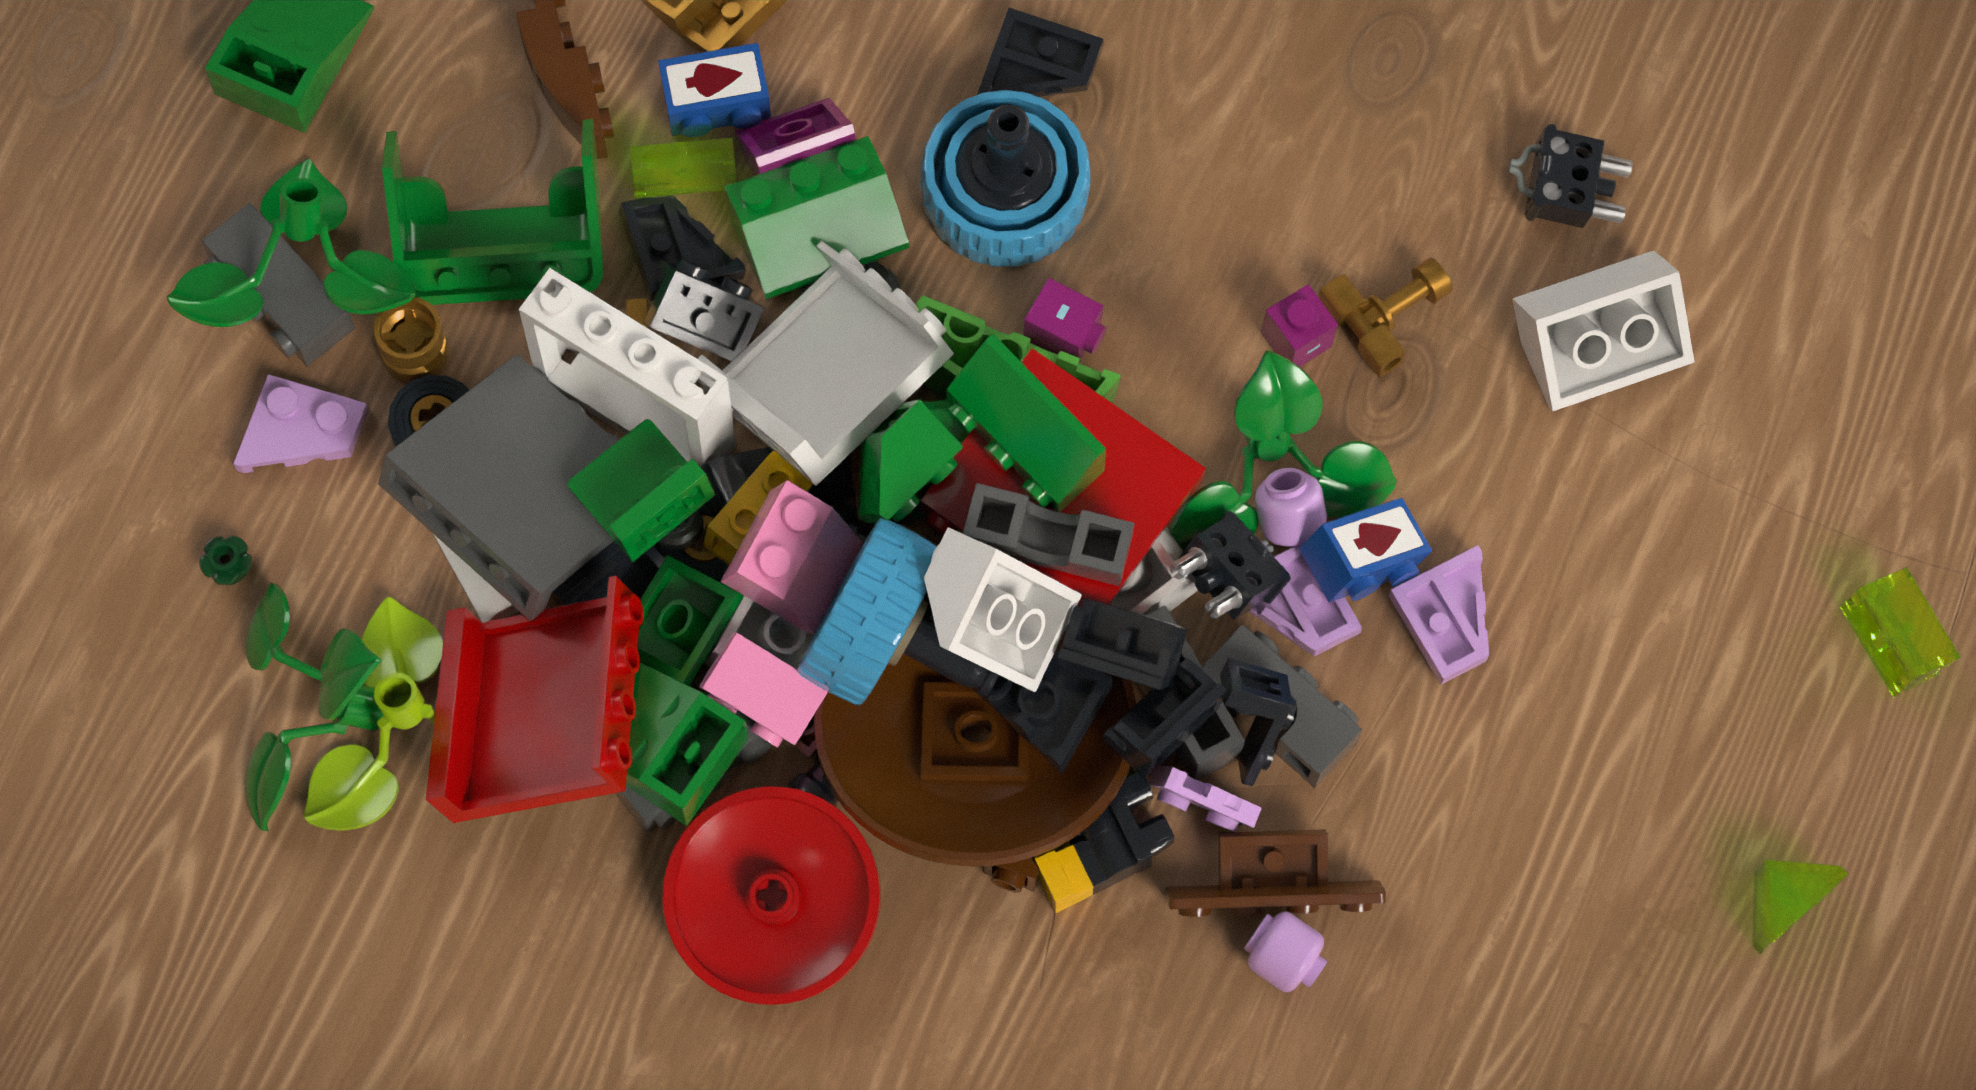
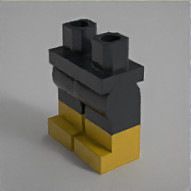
(1105, 850)

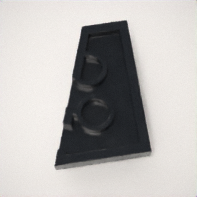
(1058, 711)

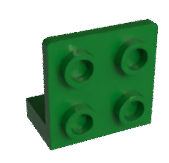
(641, 489)

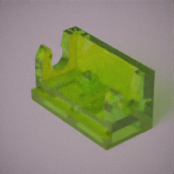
(683, 167)
(1899, 631)

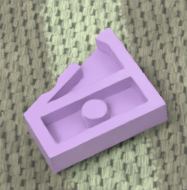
(1304, 612)
(1181, 790)

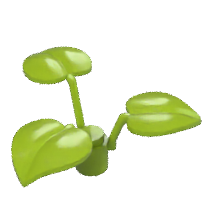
(348, 783)

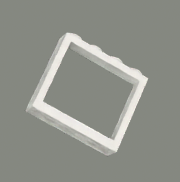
(625, 370)

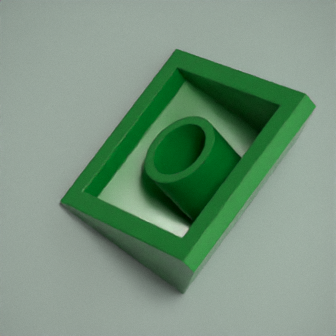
(682, 619)

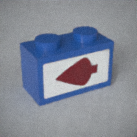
(715, 90)
(1365, 551)

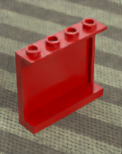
(1141, 480)
(535, 707)

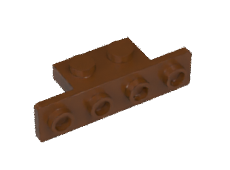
(1272, 871)

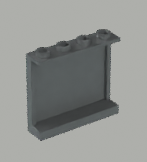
(496, 479)

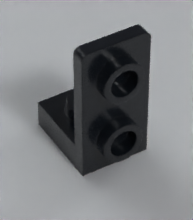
(1259, 693)

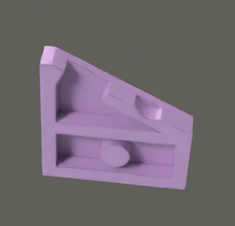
(299, 425)
(1447, 614)

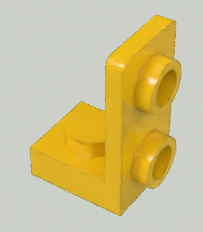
(734, 520)

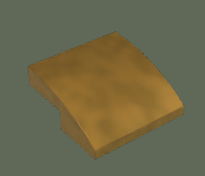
(714, 23)

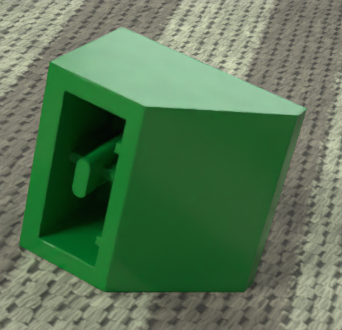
(901, 459)

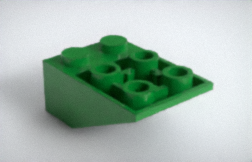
(286, 55)
(679, 743)

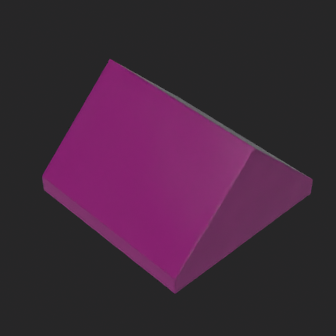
(794, 136)

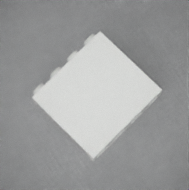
(833, 366)

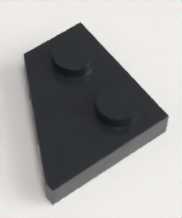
(1040, 57)
(664, 230)

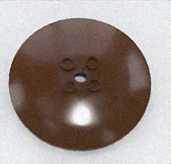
(955, 801)

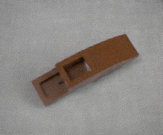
(564, 72)

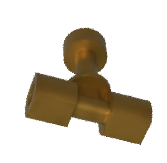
(1373, 318)

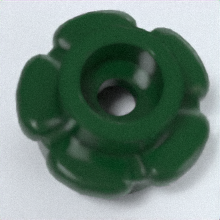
(235, 569)

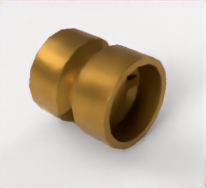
(411, 340)

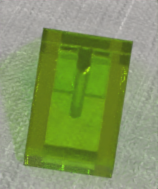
(1787, 893)

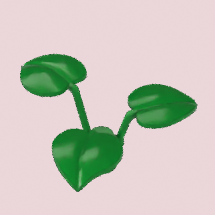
(301, 206)
(1268, 408)
(341, 698)

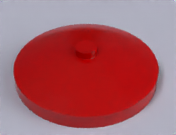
(771, 895)

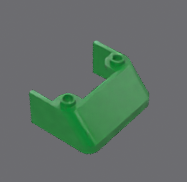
(496, 250)

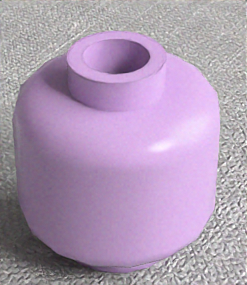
(1289, 507)
(1286, 952)

